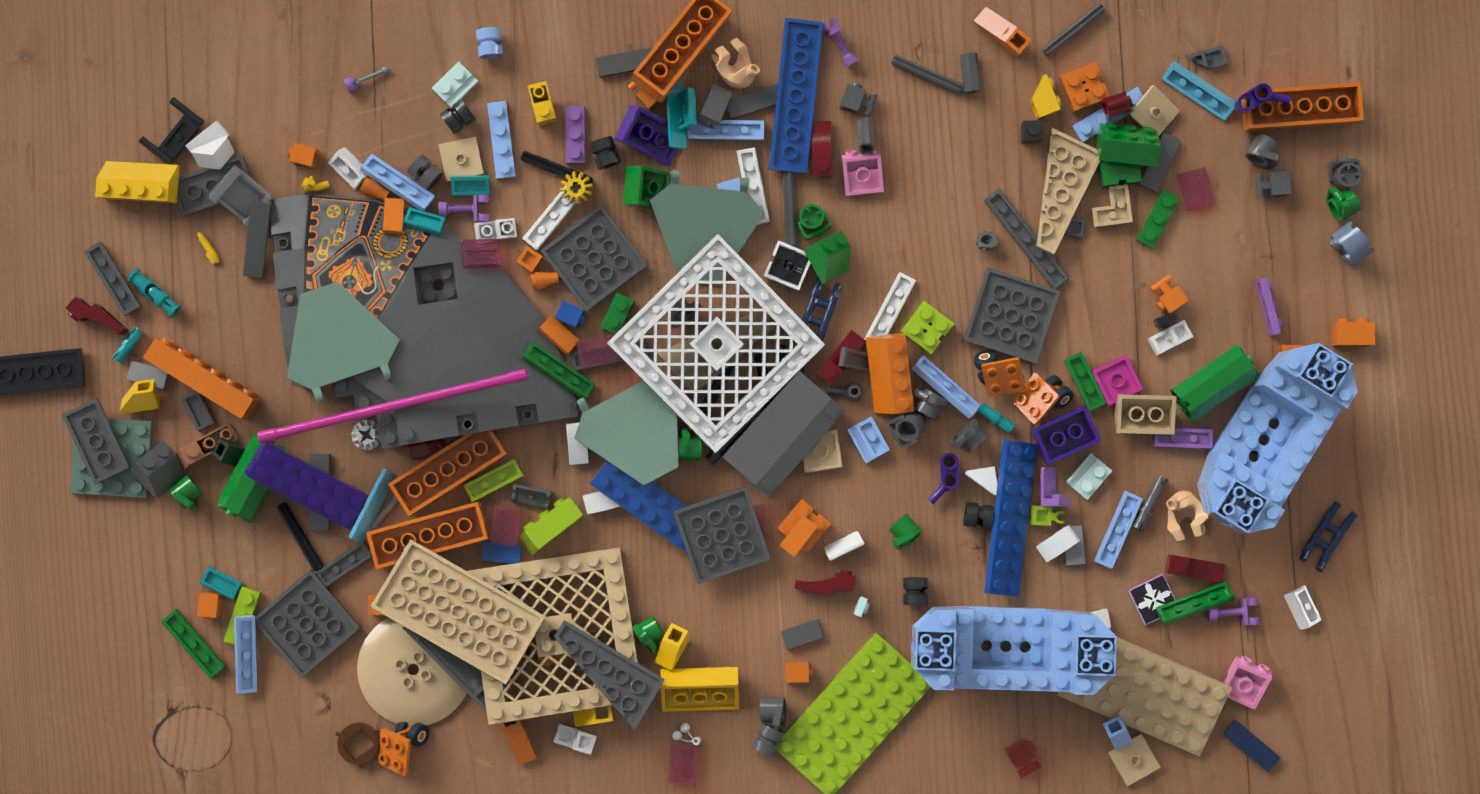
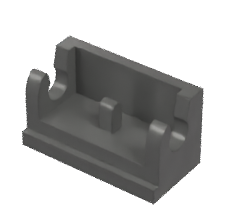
(714, 106)
(531, 496)

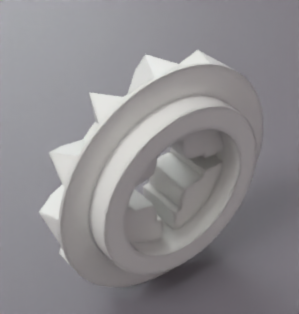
(367, 444)

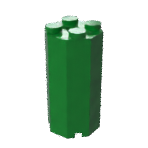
(1214, 382)
(242, 494)

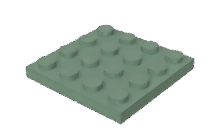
(136, 441)

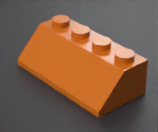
(889, 373)

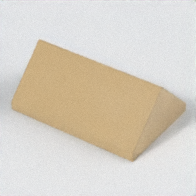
(1145, 414)

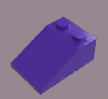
(646, 134)

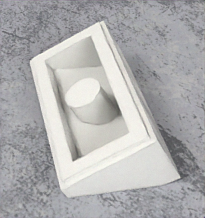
(348, 168)
(844, 545)
(1302, 607)

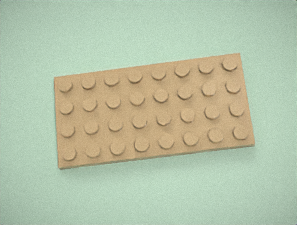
(458, 611)
(1159, 698)

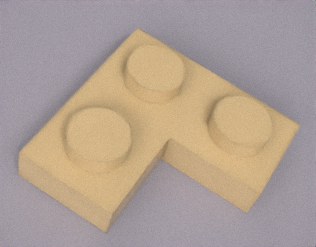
(1119, 210)

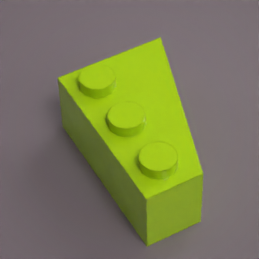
(550, 525)

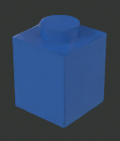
(570, 314)

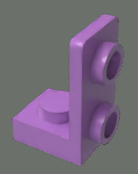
(1048, 489)

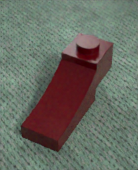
(821, 149)
(81, 311)
(831, 371)
(1194, 568)
(842, 580)

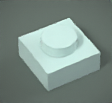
(861, 606)

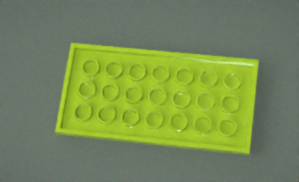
(852, 715)

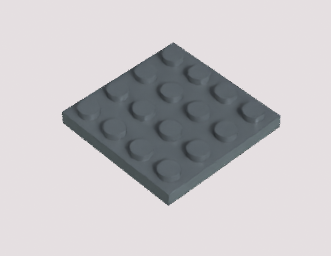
(594, 258)
(1011, 315)
(721, 535)
(306, 623)

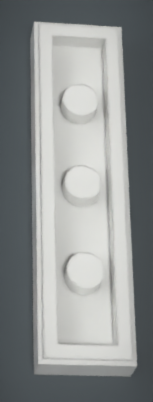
(750, 169)
(550, 220)
(892, 305)

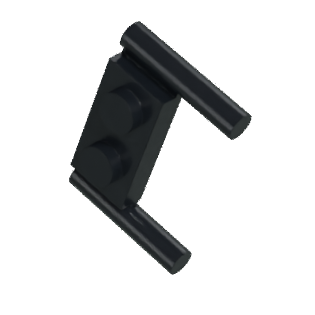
(179, 135)

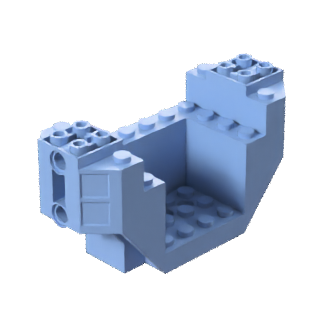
(1304, 396)
(1064, 653)

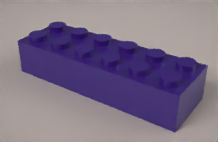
(306, 484)

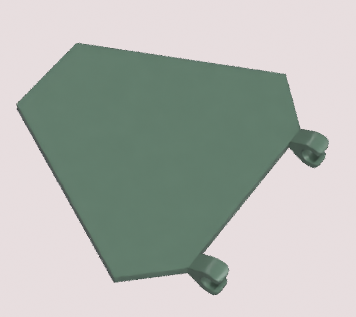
(696, 214)
(336, 340)
(632, 433)

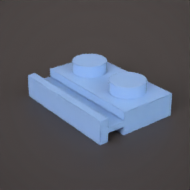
(868, 439)

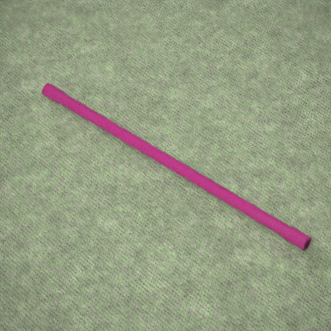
(275, 433)

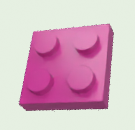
(1116, 379)

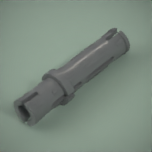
(1146, 510)

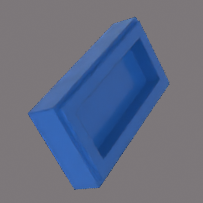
(501, 553)

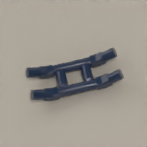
(829, 306)
(1315, 538)

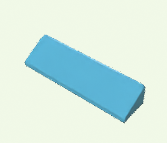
(1199, 91)
(372, 506)

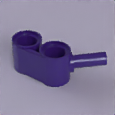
(1254, 100)
(945, 471)

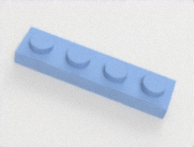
(1090, 125)
(729, 130)
(501, 140)
(397, 182)
(946, 387)
(1118, 529)
(245, 654)

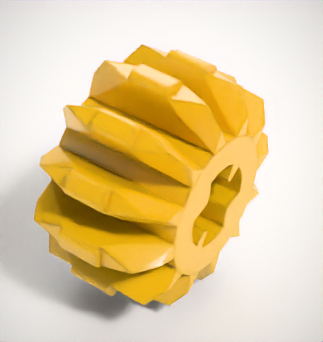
(571, 182)

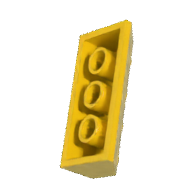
(138, 182)
(700, 689)

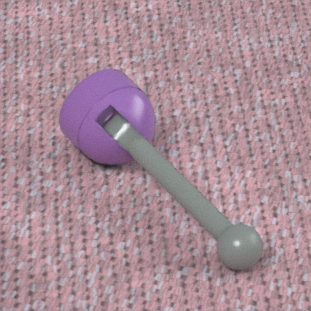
(353, 84)

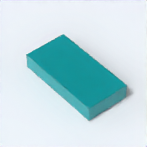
(470, 185)
(424, 221)
(221, 582)

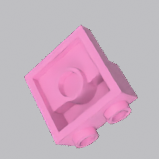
(862, 173)
(1247, 681)

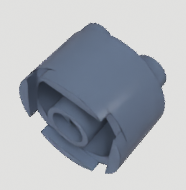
(1351, 243)

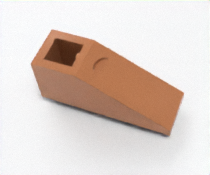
(203, 447)

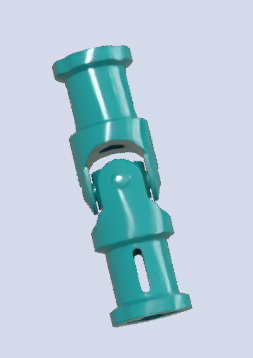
(155, 293)

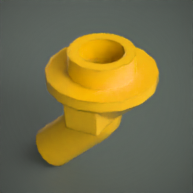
(310, 185)

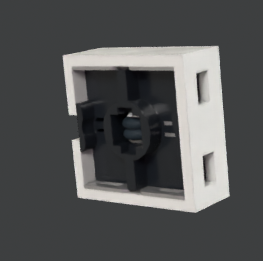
(788, 266)

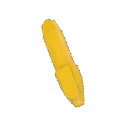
(211, 252)

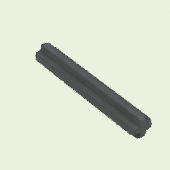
(1074, 29)
(927, 74)
(789, 208)

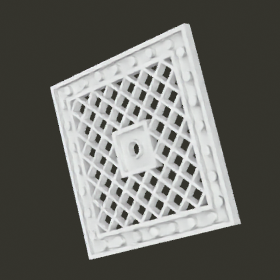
(807, 343)

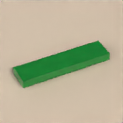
(558, 370)
(1195, 603)
(194, 644)

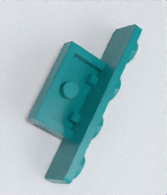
(680, 114)

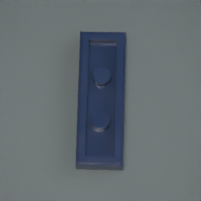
(1251, 745)

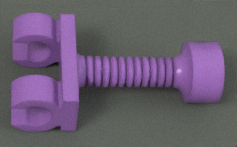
(849, 58)
(445, 209)
(1214, 613)

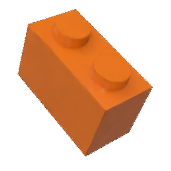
(1353, 333)

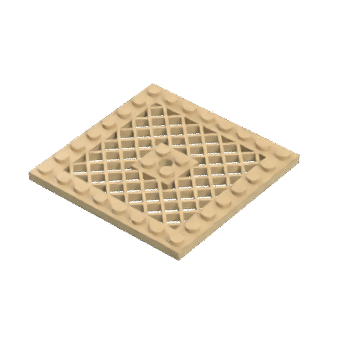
(608, 560)

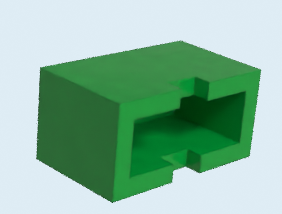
(1113, 172)
(617, 313)

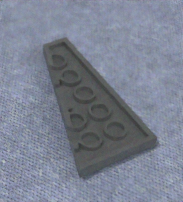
(619, 678)

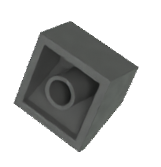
(158, 469)

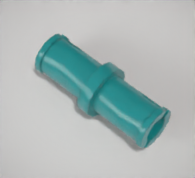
(128, 345)
(995, 418)

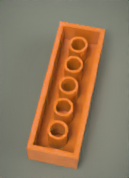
(680, 47)
(1307, 108)
(202, 379)
(447, 470)
(435, 532)

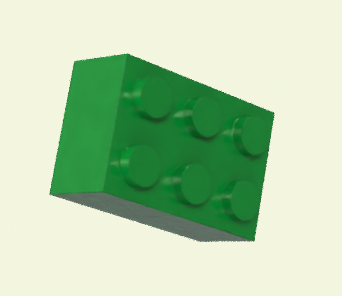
(1128, 144)

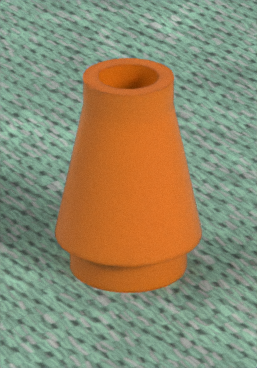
(373, 189)
(541, 280)

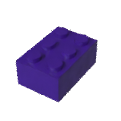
(1065, 435)

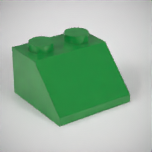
(643, 184)
(830, 256)

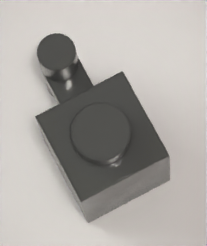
(854, 99)
(1277, 183)

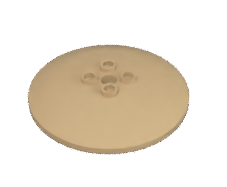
(393, 689)

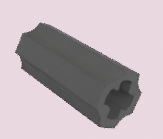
(970, 72)
(865, 135)

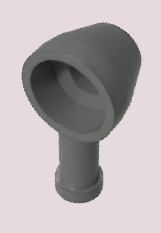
(847, 391)

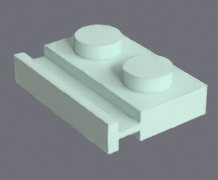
(455, 84)
(1088, 476)

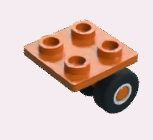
(999, 376)
(1041, 396)
(395, 746)

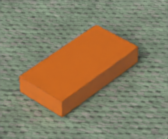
(393, 216)
(558, 334)
(798, 535)

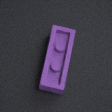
(575, 134)
(1268, 306)
(1186, 438)

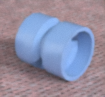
(489, 42)

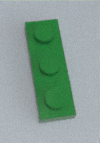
(1157, 219)
(1085, 381)

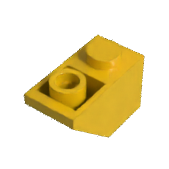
(1044, 100)
(542, 103)
(141, 397)
(672, 646)
(593, 716)

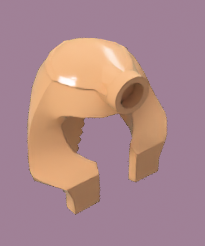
(742, 72)
(1184, 505)

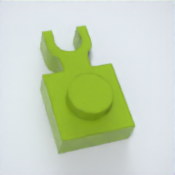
(1043, 515)

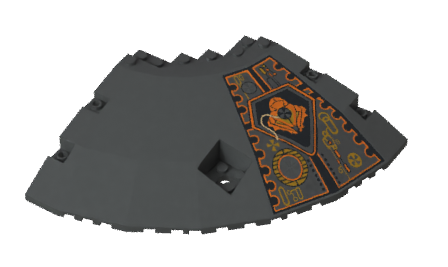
(446, 336)

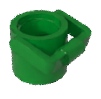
(1342, 204)
(811, 219)
(688, 446)
(185, 493)
(905, 532)
(649, 633)

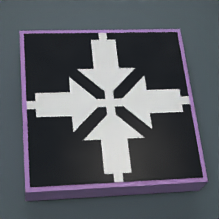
(1149, 596)

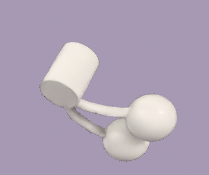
(685, 727)

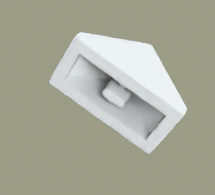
(213, 154)
(985, 478)

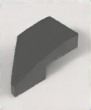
(1210, 58)

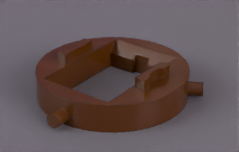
(349, 731)

